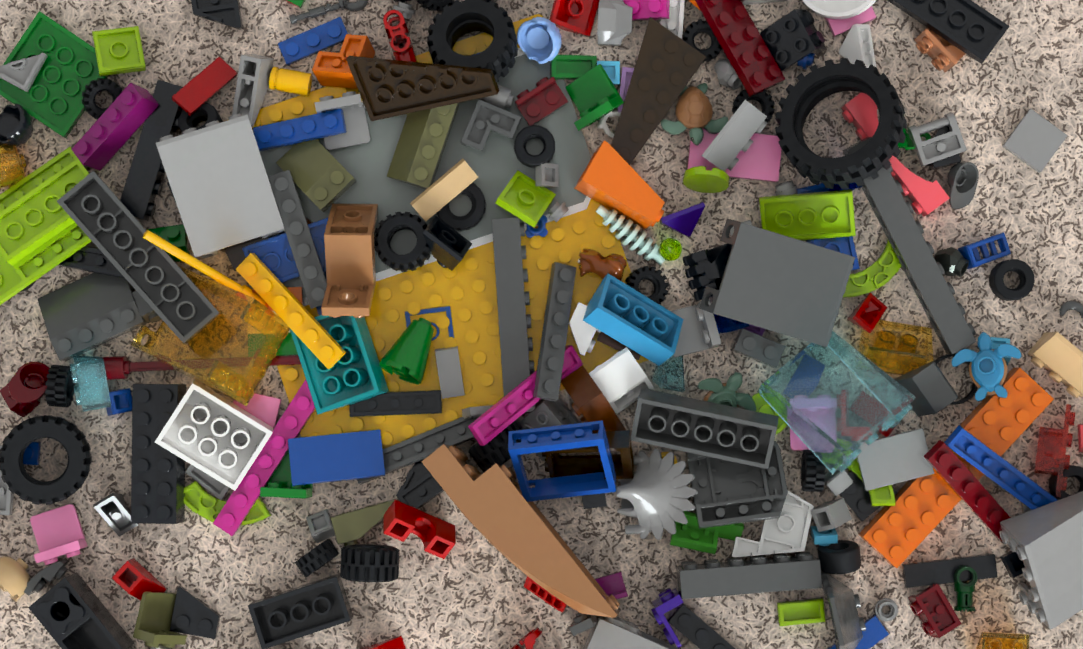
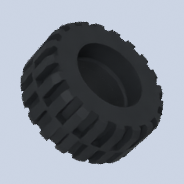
(471, 17)
(45, 491)

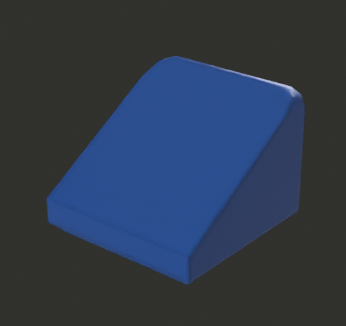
(120, 402)

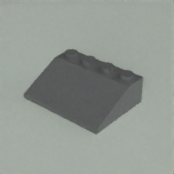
(89, 313)

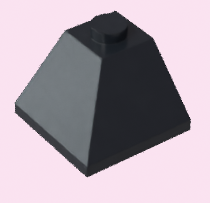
(446, 243)

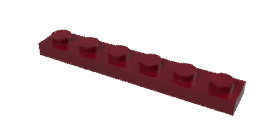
(967, 487)

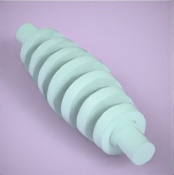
(630, 234)

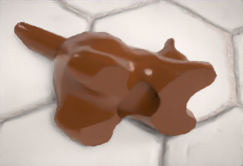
(594, 262)

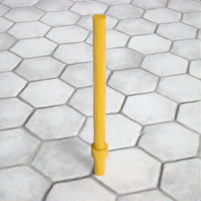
(200, 266)

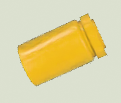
(290, 81)

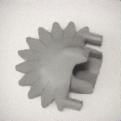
(656, 494)

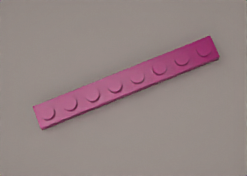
(266, 462)

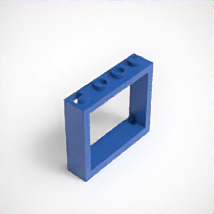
(562, 438)

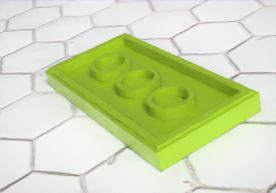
(809, 215)

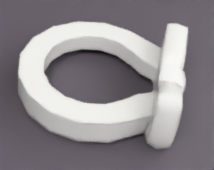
(602, 123)

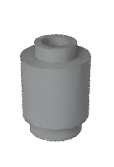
(502, 99)

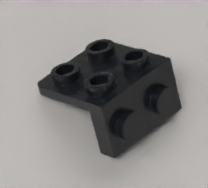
(793, 38)

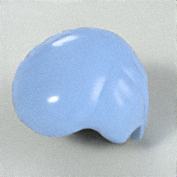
(539, 39)

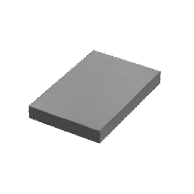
(894, 459)

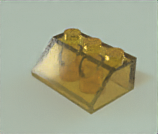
(897, 346)

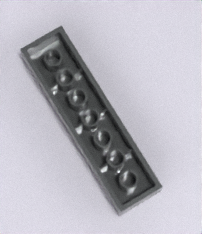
(138, 260)

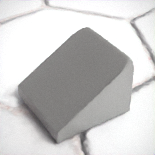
(837, 482)
(320, 526)

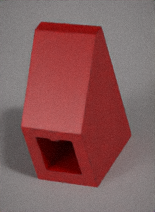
(137, 579)

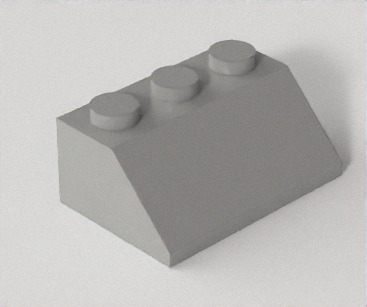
(735, 136)

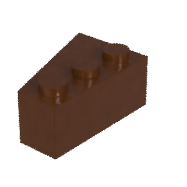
(590, 400)

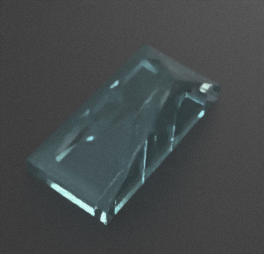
(670, 374)

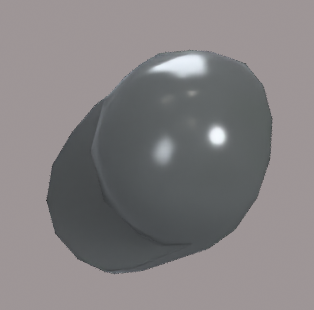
(962, 183)

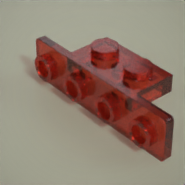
(1051, 451)

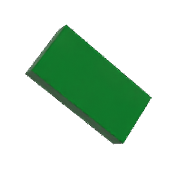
(571, 66)

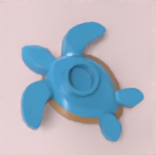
(987, 366)

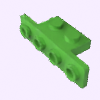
(702, 539)

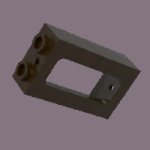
(584, 464)

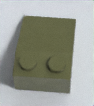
(316, 173)

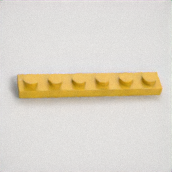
(291, 310)

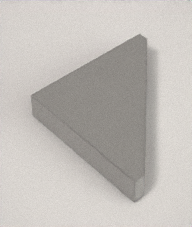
(23, 71)

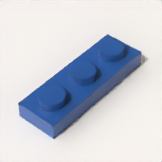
(313, 41)

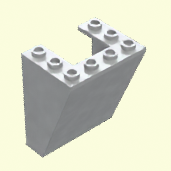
(220, 185)
(1052, 553)

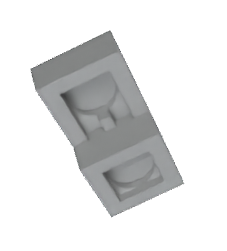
(449, 372)

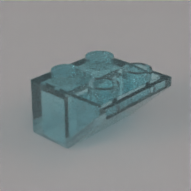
(92, 383)

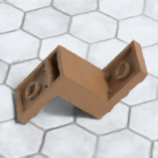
(350, 260)

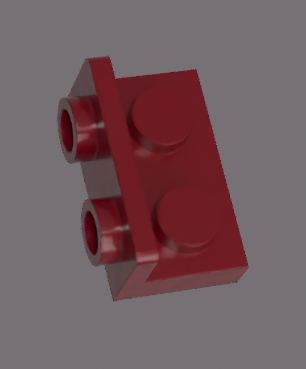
(540, 101)
(934, 611)

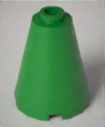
(410, 352)

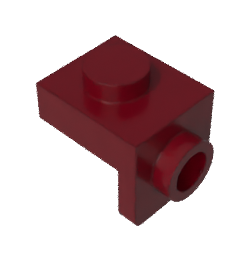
(18, 408)

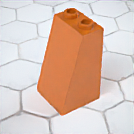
(619, 187)

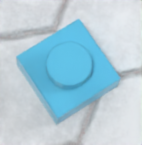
(612, 69)
(824, 538)

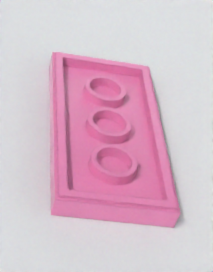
(757, 163)

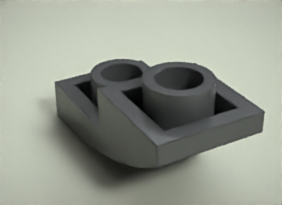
(49, 573)

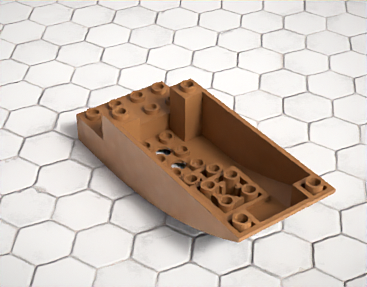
(518, 530)

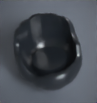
(15, 125)

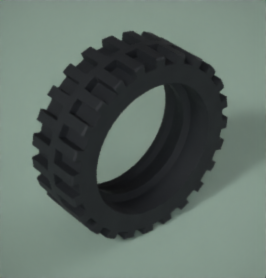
(821, 84)

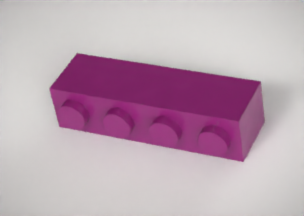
(115, 127)

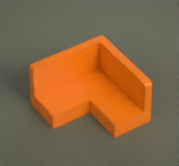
(332, 67)

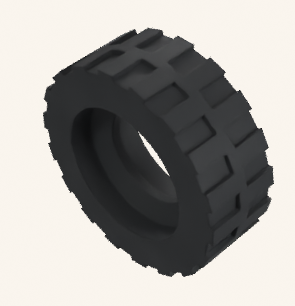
(473, 217)

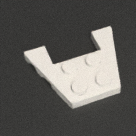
(780, 534)

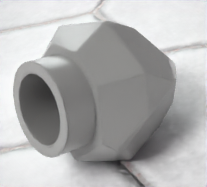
(727, 74)

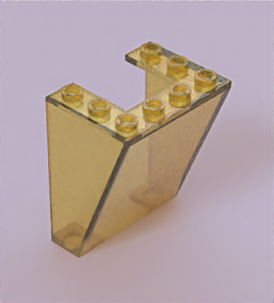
(229, 351)

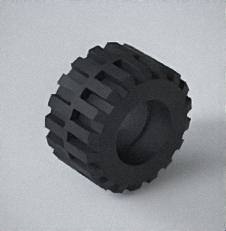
(388, 229)
(494, 451)
(369, 563)

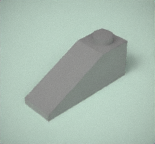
(252, 85)

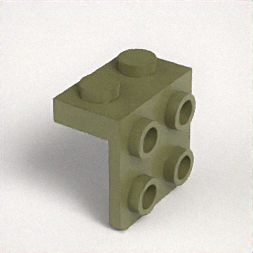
(155, 620)

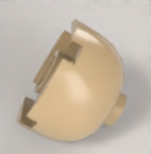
(13, 576)

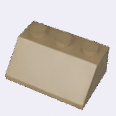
(1061, 360)

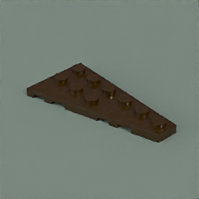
(658, 78)
(407, 87)

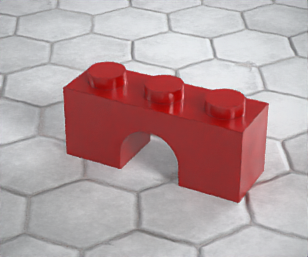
(435, 533)

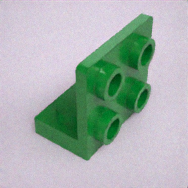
(593, 96)
(281, 484)

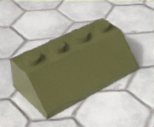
(422, 145)

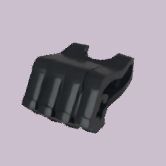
(707, 268)

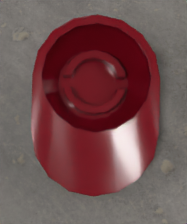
(29, 382)

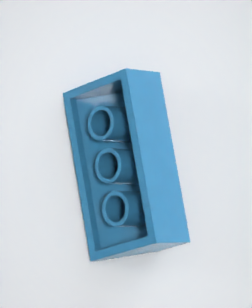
(634, 320)

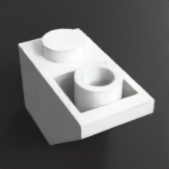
(582, 331)

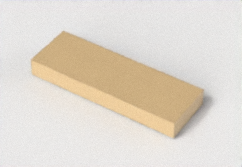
(444, 190)

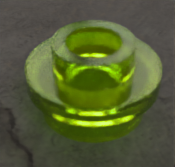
(675, 247)

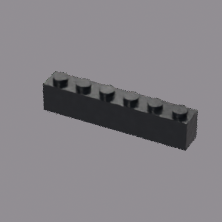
(147, 168)

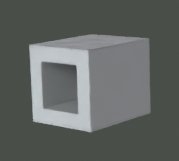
(831, 514)

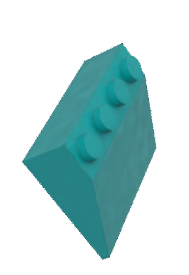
(353, 376)

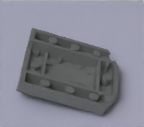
(736, 491)

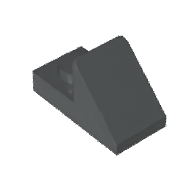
(115, 513)

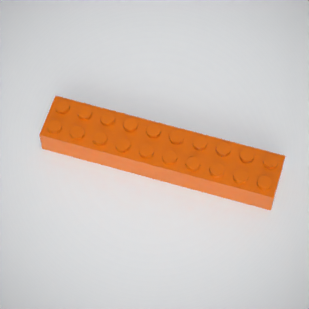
(928, 499)

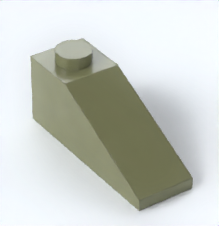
(356, 523)

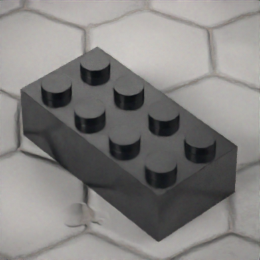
(300, 611)

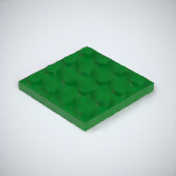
(59, 84)

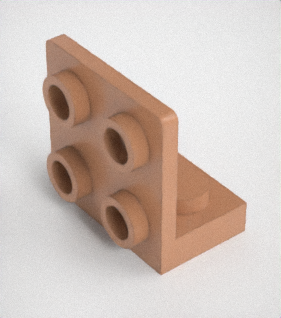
(942, 53)

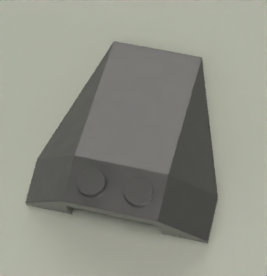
(843, 612)

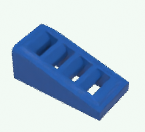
(971, 252)

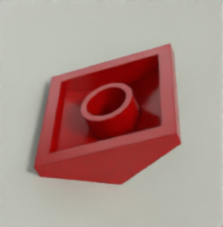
(574, 15)

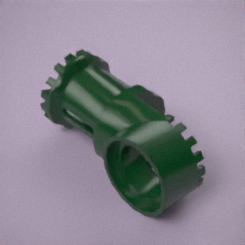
(964, 591)

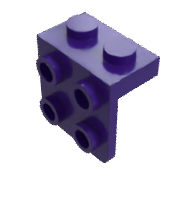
(667, 601)

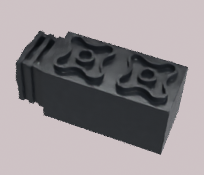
(78, 617)

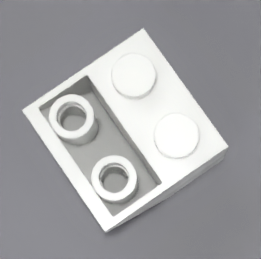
(620, 380)

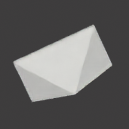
(859, 45)

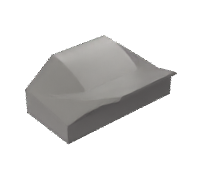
(613, 22)

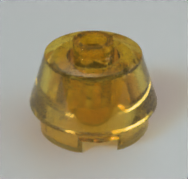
(11, 166)

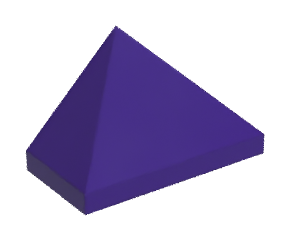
(684, 220)

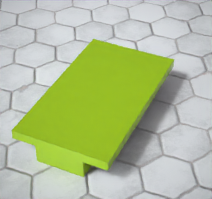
(33, 225)

